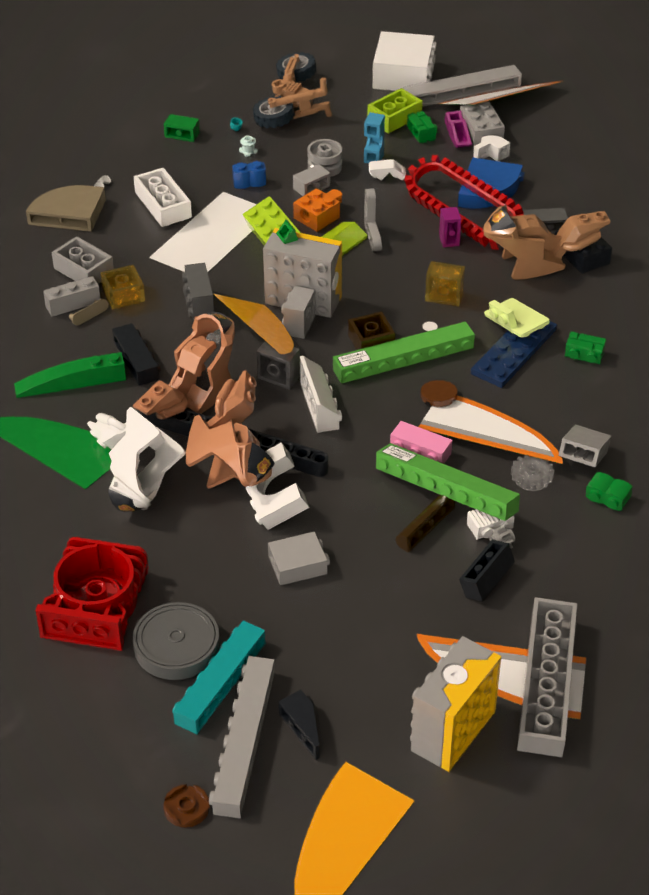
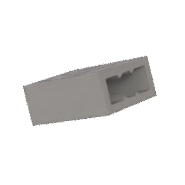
(584, 445)
(298, 558)

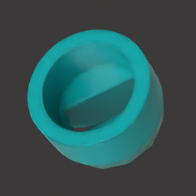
(234, 121)

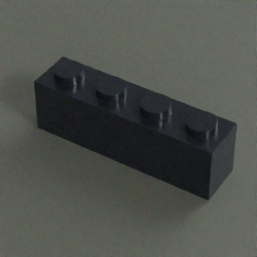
(136, 354)

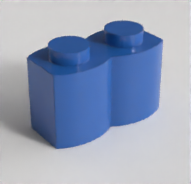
(249, 175)

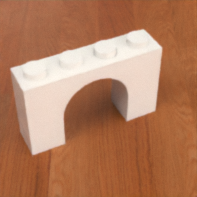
(280, 506)

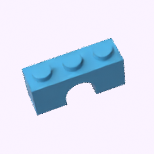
(375, 132)

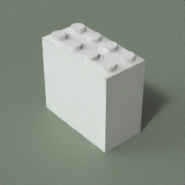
(403, 60)

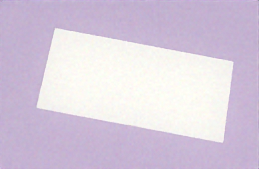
(208, 234)

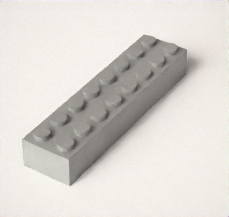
(547, 678)

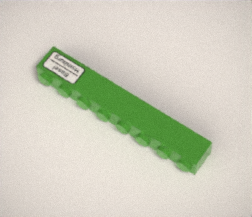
(403, 352)
(448, 481)

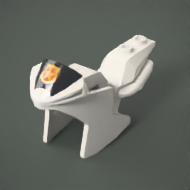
(127, 443)

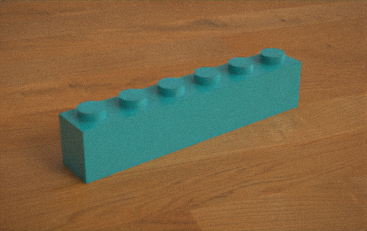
(218, 677)

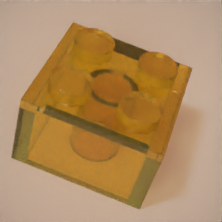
(444, 283)
(122, 286)

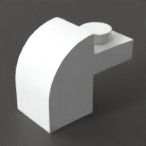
(492, 147)

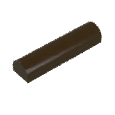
(424, 523)

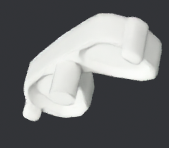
(104, 179)

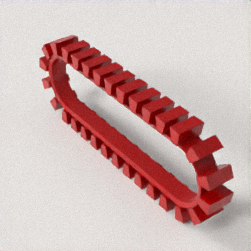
(467, 180)

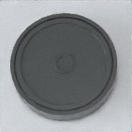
(176, 640)

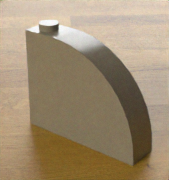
(68, 208)

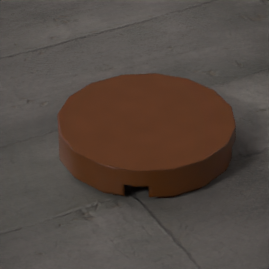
(439, 393)
(186, 805)

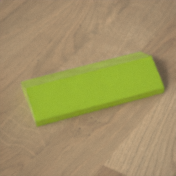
(348, 233)

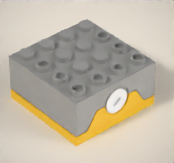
(305, 263)
(454, 703)

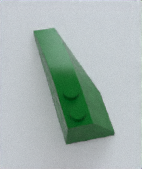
(74, 375)

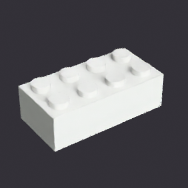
(162, 197)

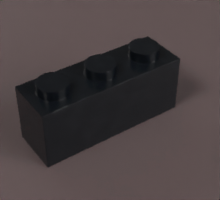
(487, 570)

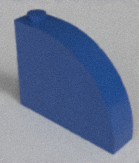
(499, 175)

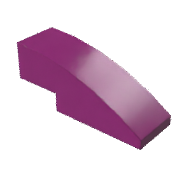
(457, 129)

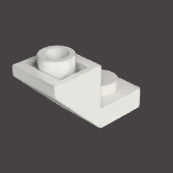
(381, 168)

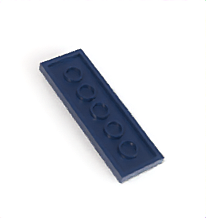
(510, 355)

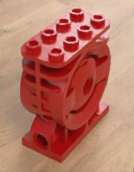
(87, 594)

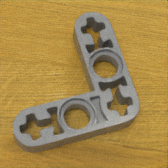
(369, 220)

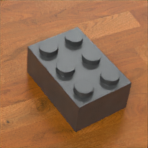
(197, 290)

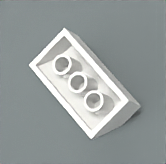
(319, 396)

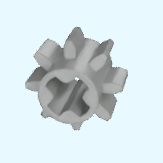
(503, 535)

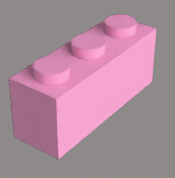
(421, 442)

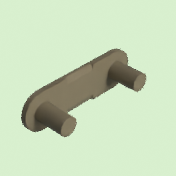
(89, 312)

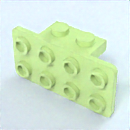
(516, 317)

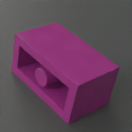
(450, 227)

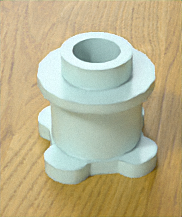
(248, 146)

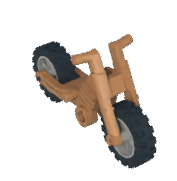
(291, 94)

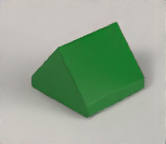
(287, 233)

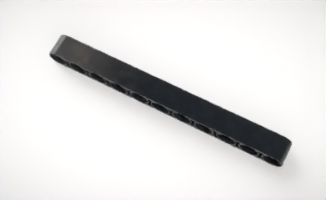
(304, 458)

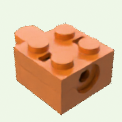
(318, 208)

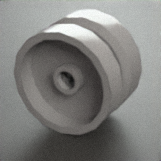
(327, 154)

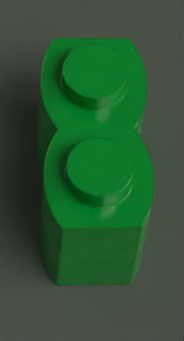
(609, 491)

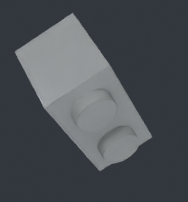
(311, 179)

